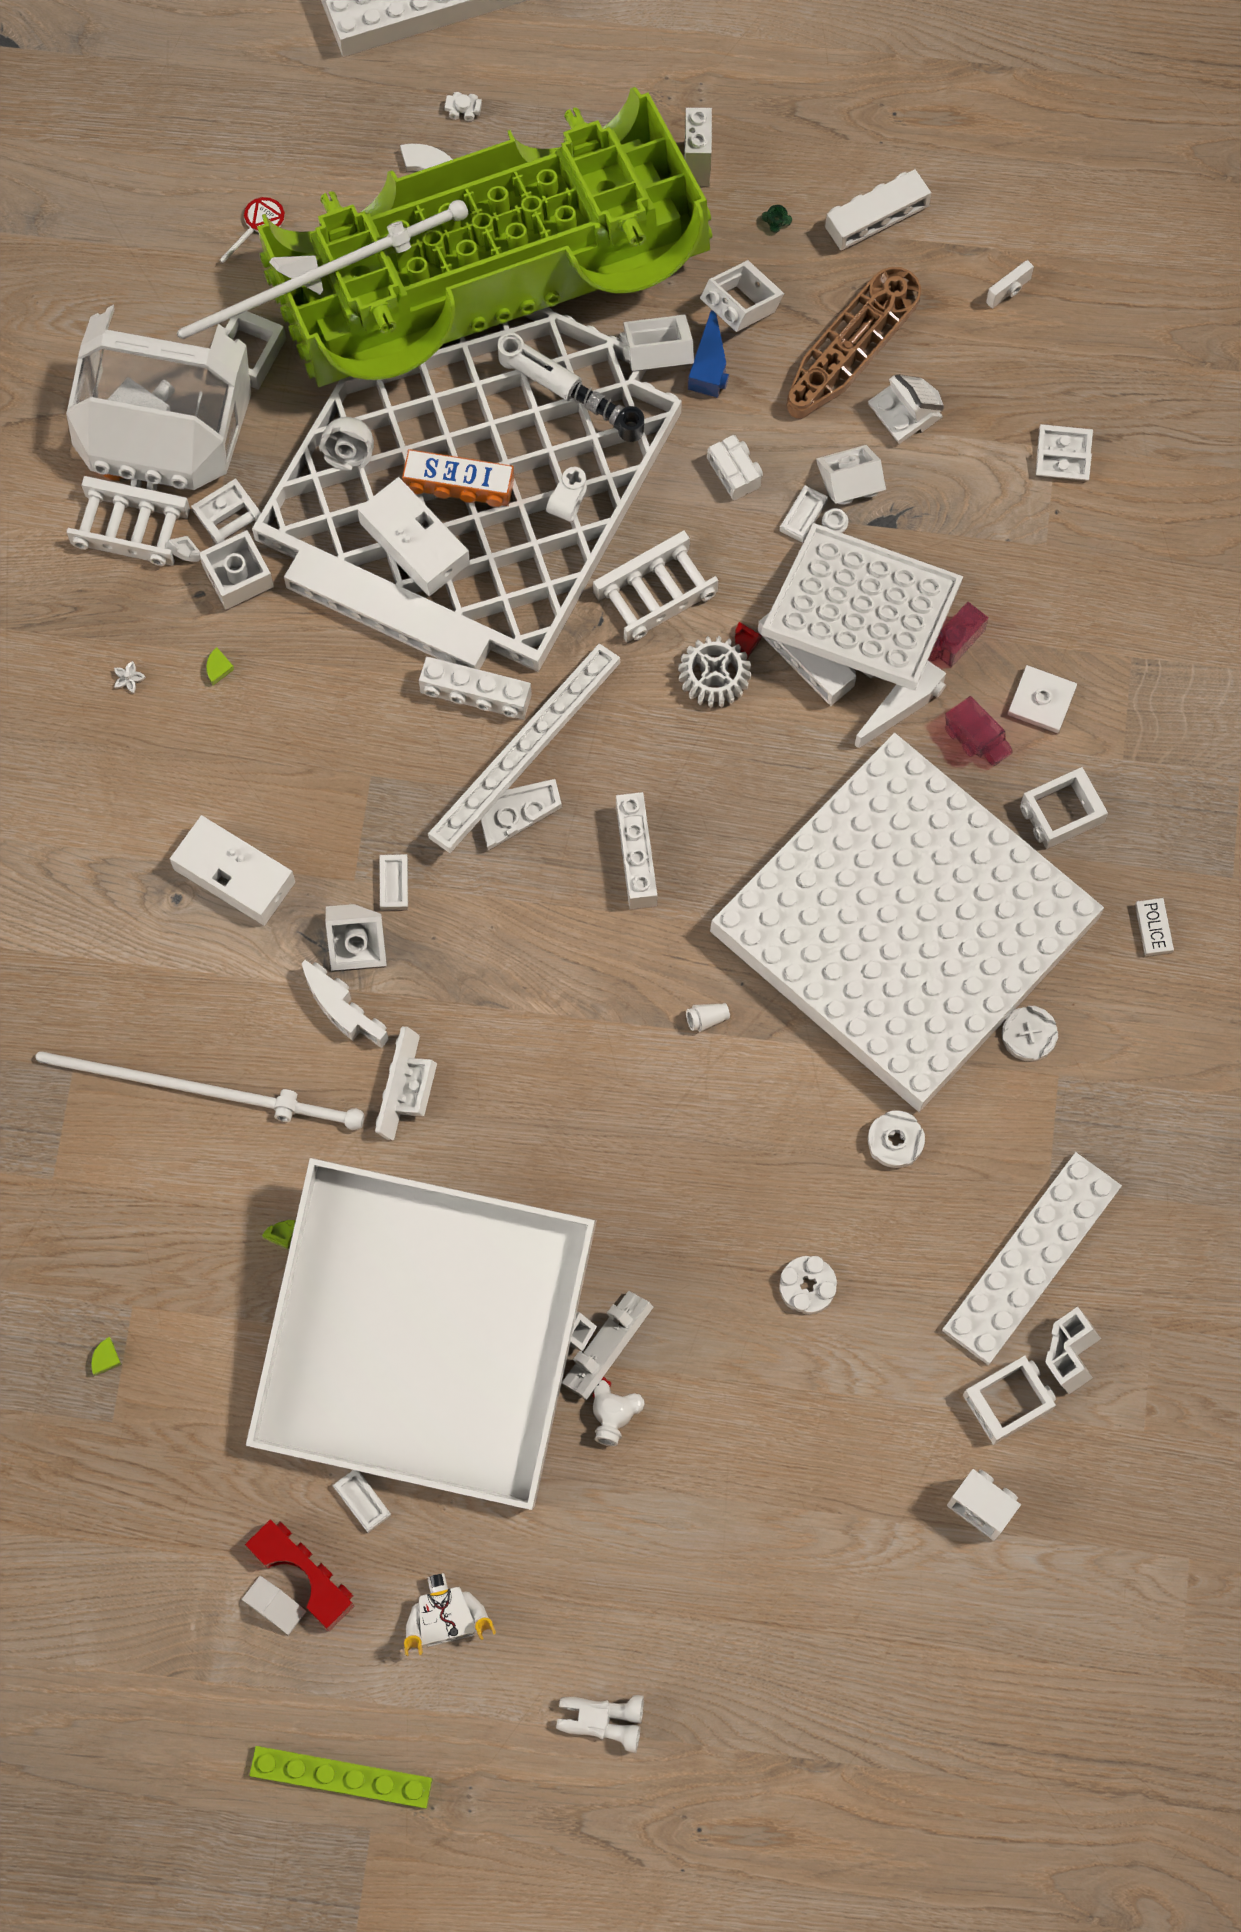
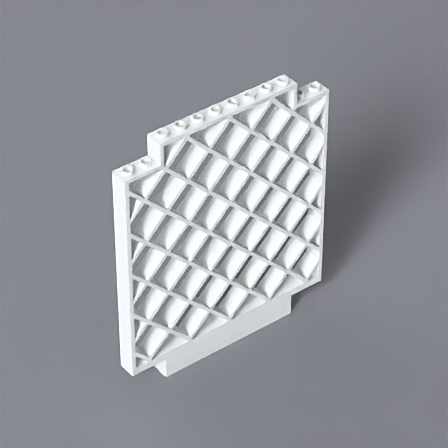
(397, 607)

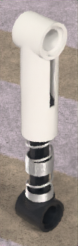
(568, 385)

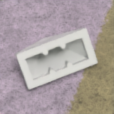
(297, 266)

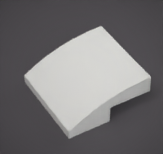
(1064, 452)

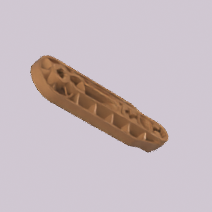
(886, 296)

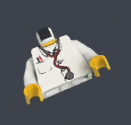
(444, 1617)

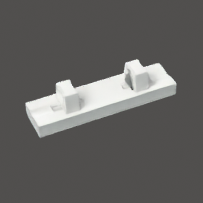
(607, 1344)

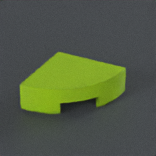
(218, 666)
(280, 1233)
(104, 1357)

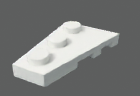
(518, 810)

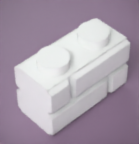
(734, 467)

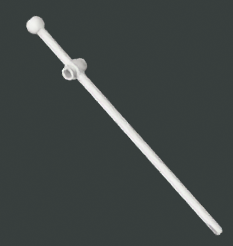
(397, 237)
(284, 1105)

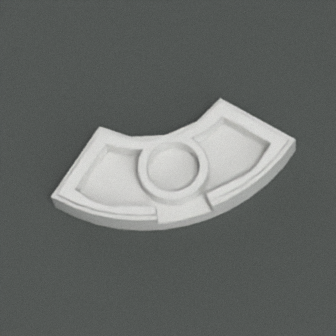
(421, 156)

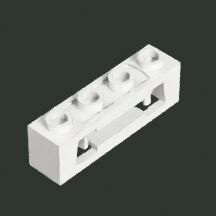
(636, 850)

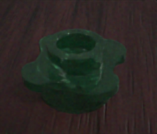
(776, 211)

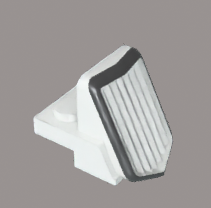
(907, 406)

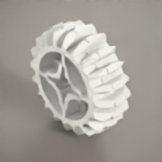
(727, 687)

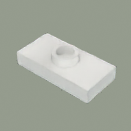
(1010, 284)

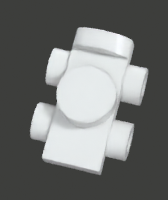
(461, 103)

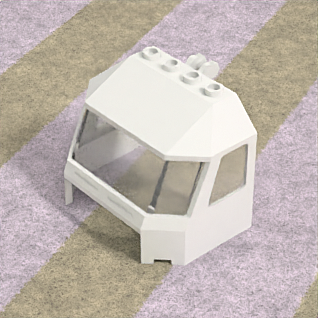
(157, 405)

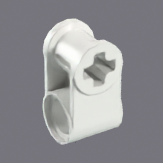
(567, 498)

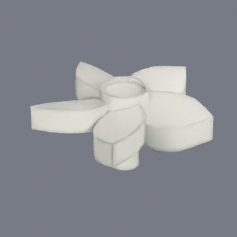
(128, 677)

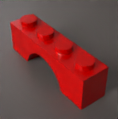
(274, 1548)

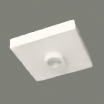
(1042, 699)

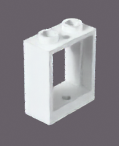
(699, 143)
(745, 277)
(262, 329)
(657, 342)
(1088, 797)
(986, 1416)

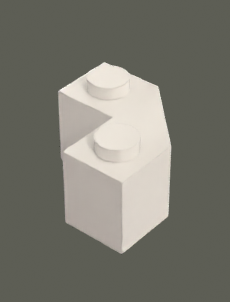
(1071, 1337)

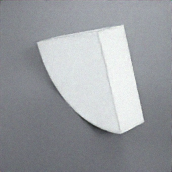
(183, 549)

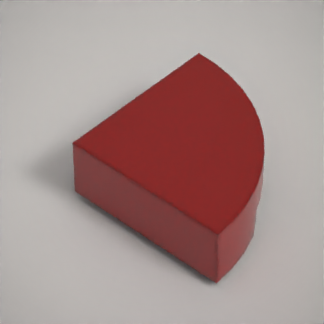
(746, 638)

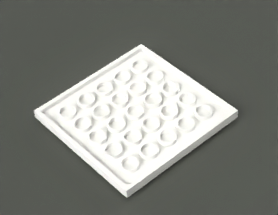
(862, 606)

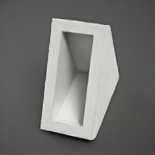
(274, 1605)

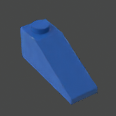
(709, 366)

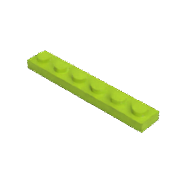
(341, 1777)

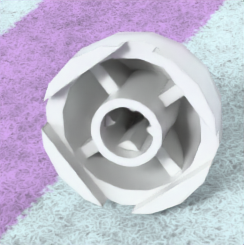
(347, 443)

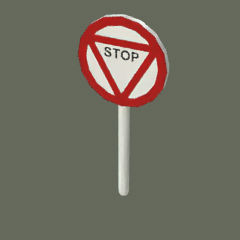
(253, 218)

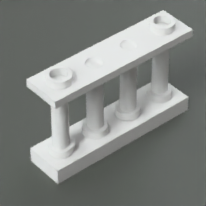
(122, 497)
(654, 561)

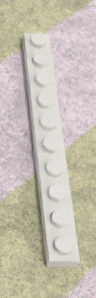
(524, 748)

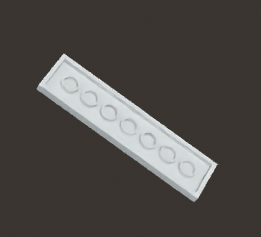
(1031, 1258)

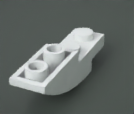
(334, 999)

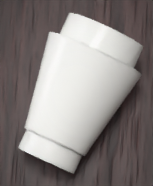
(706, 1015)

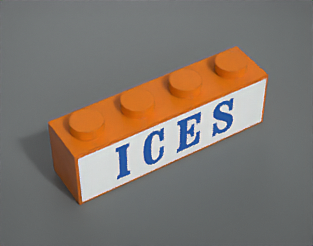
(458, 478)

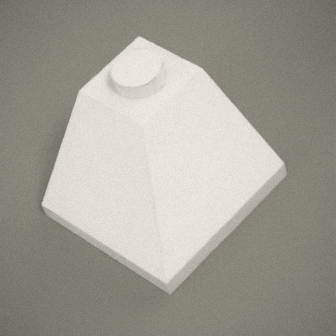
(354, 937)

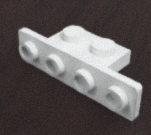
(407, 1085)

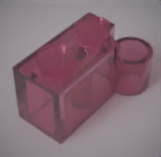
(959, 634)
(977, 732)

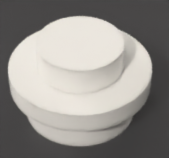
(835, 520)

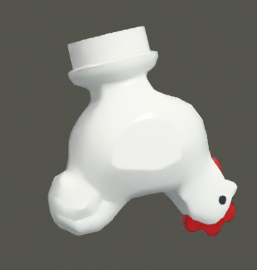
(613, 1412)

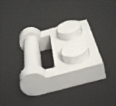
(223, 504)

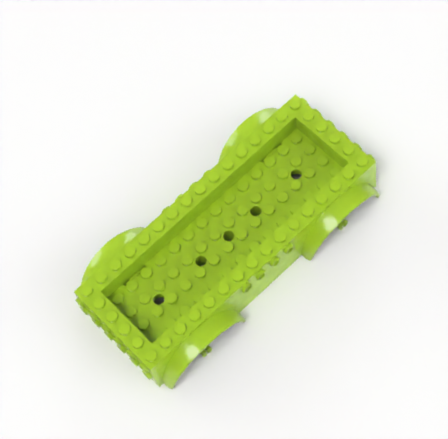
(540, 229)

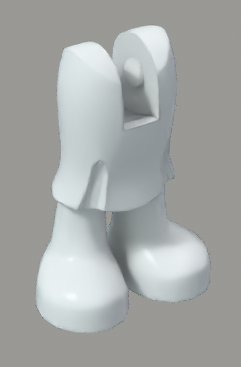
(595, 1719)

